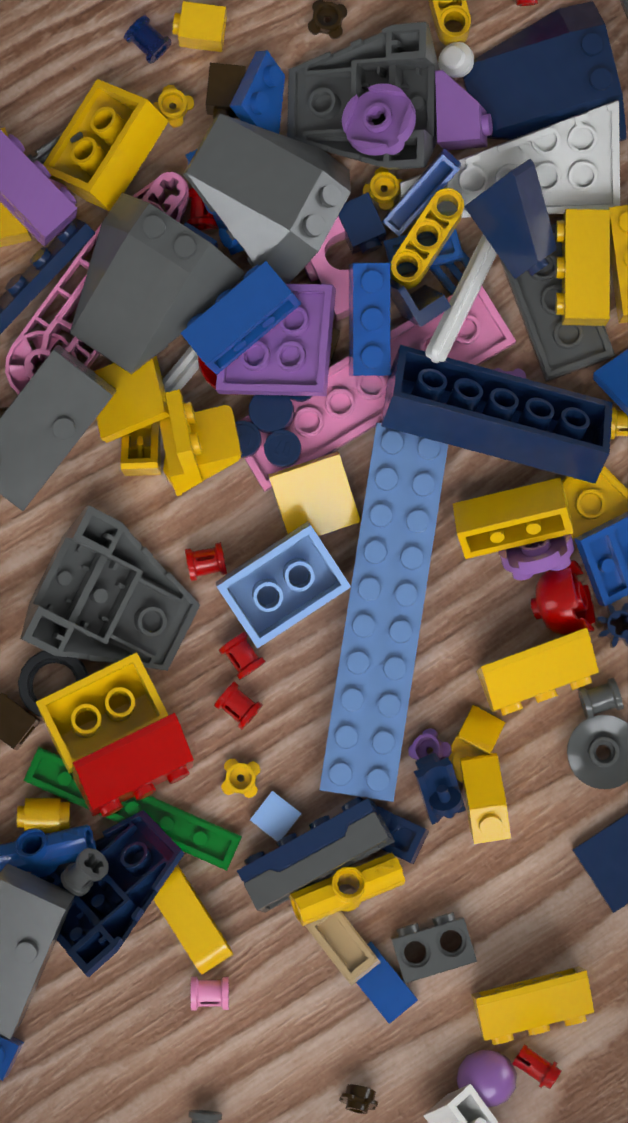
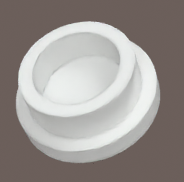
(456, 60)

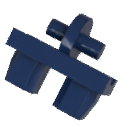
(438, 787)

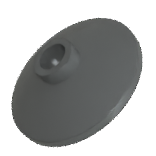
(582, 756)

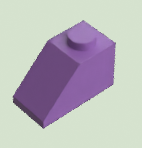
(459, 117)

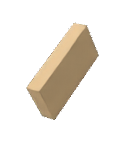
(344, 946)

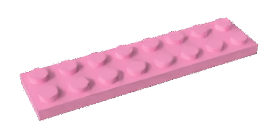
(357, 402)

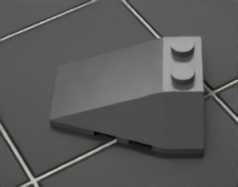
(325, 85)
(269, 192)
(146, 283)
(108, 598)

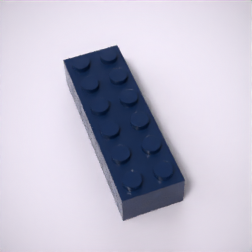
(498, 414)

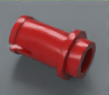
(537, 1067)

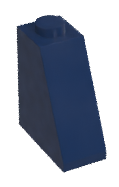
(516, 220)

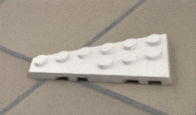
(572, 158)

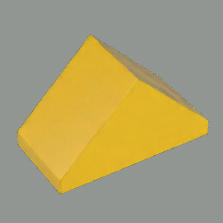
(141, 452)

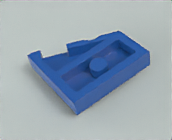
(261, 93)
(606, 559)

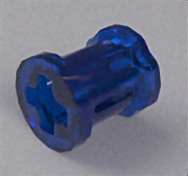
(147, 39)

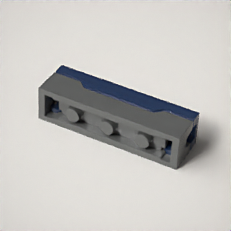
(315, 854)

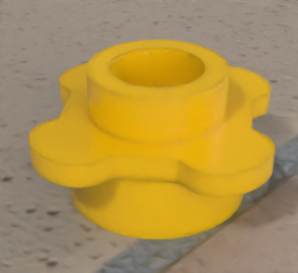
(183, 104)
(383, 178)
(246, 787)

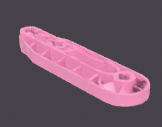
(44, 341)

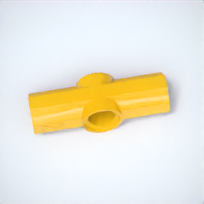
(326, 898)

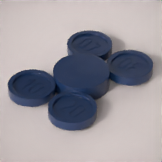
(271, 416)

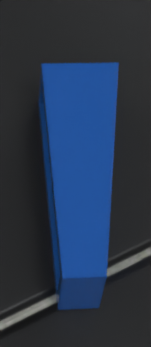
(421, 192)

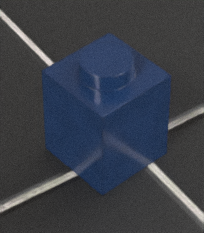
(362, 225)

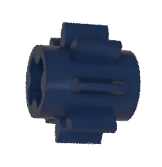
(609, 630)

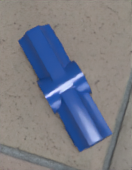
(45, 852)

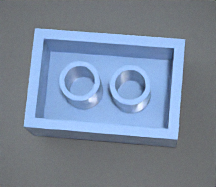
(282, 584)

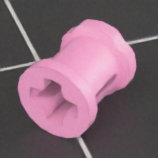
(209, 993)

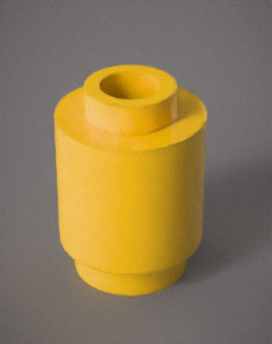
(44, 814)

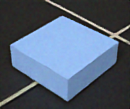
(275, 816)

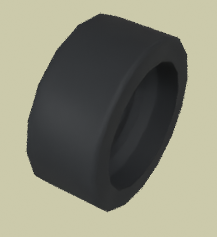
(31, 668)

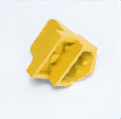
(197, 442)

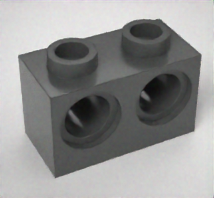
(436, 958)

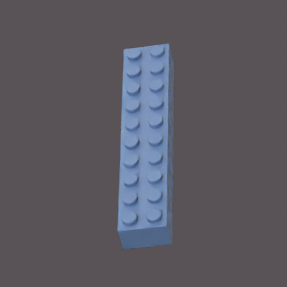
(384, 615)

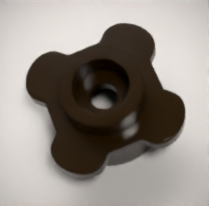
(335, 12)
(359, 1099)

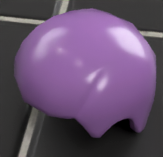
(490, 1076)

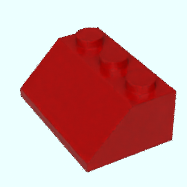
(133, 766)

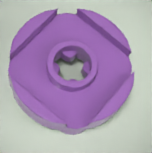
(382, 138)
(538, 557)

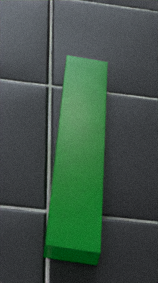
(188, 831)

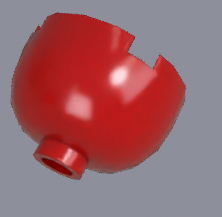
(564, 601)

